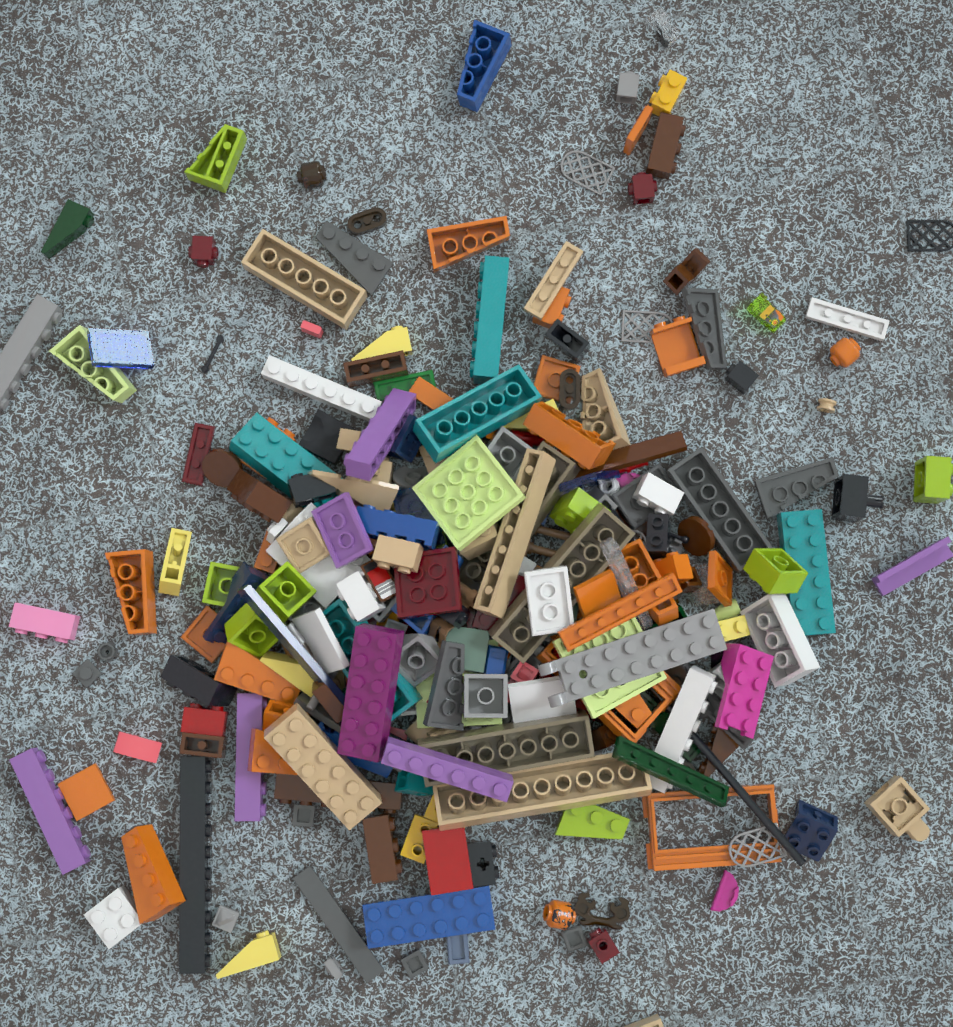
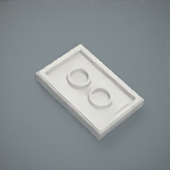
(548, 600)
(321, 640)
(531, 702)

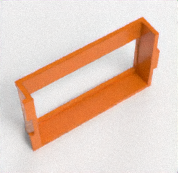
(667, 689)
(707, 855)

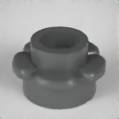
(102, 651)

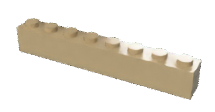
(514, 535)

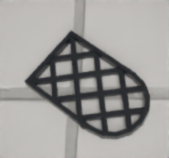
(930, 242)

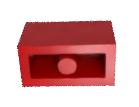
(204, 721)

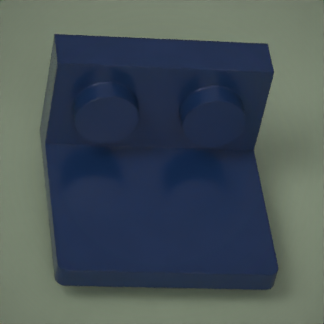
(406, 443)
(811, 830)

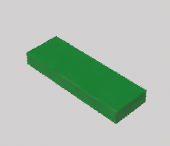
(404, 383)

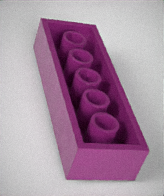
(370, 691)

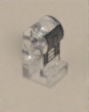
(663, 27)

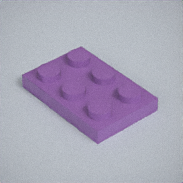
(342, 530)

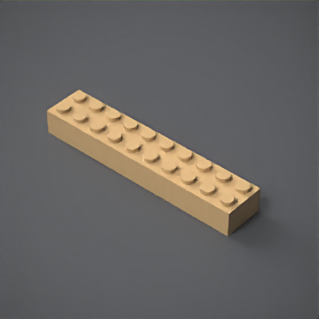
(544, 791)

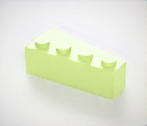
(107, 379)

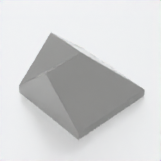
(418, 657)

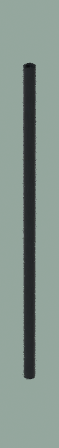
(740, 791)

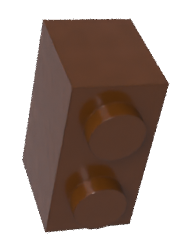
(203, 745)

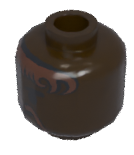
(312, 174)

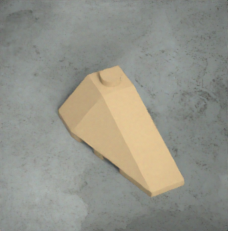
(600, 410)
(370, 493)

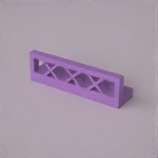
(913, 566)

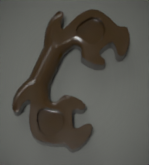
(620, 912)

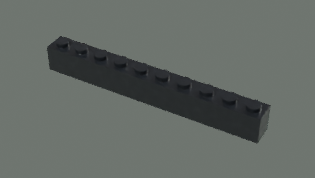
(194, 865)

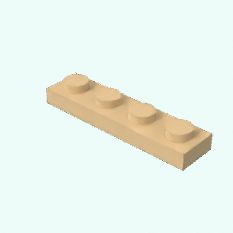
(553, 280)

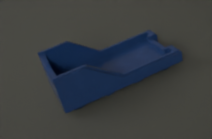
(244, 576)

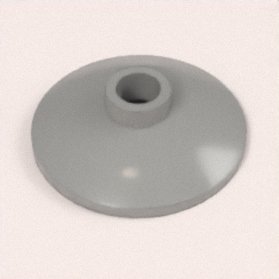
(409, 477)

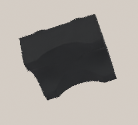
(323, 437)

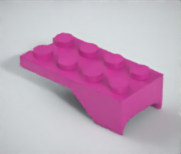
(745, 680)

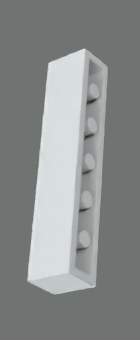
(320, 388)
(684, 719)

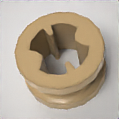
(826, 405)

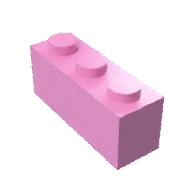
(44, 622)

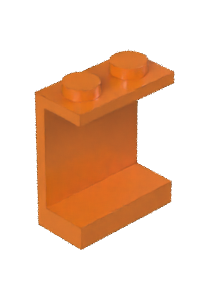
(676, 346)

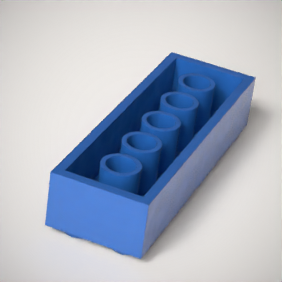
(428, 917)

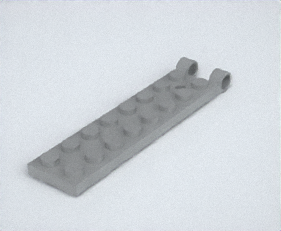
(636, 656)

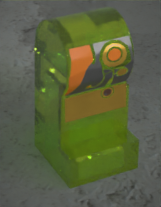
(766, 313)

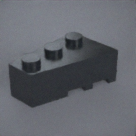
(197, 682)

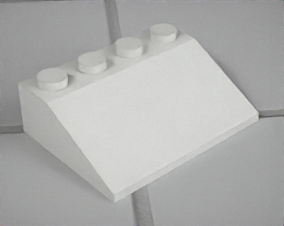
(322, 575)

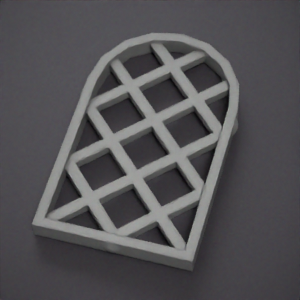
(588, 157)
(623, 339)
(757, 862)

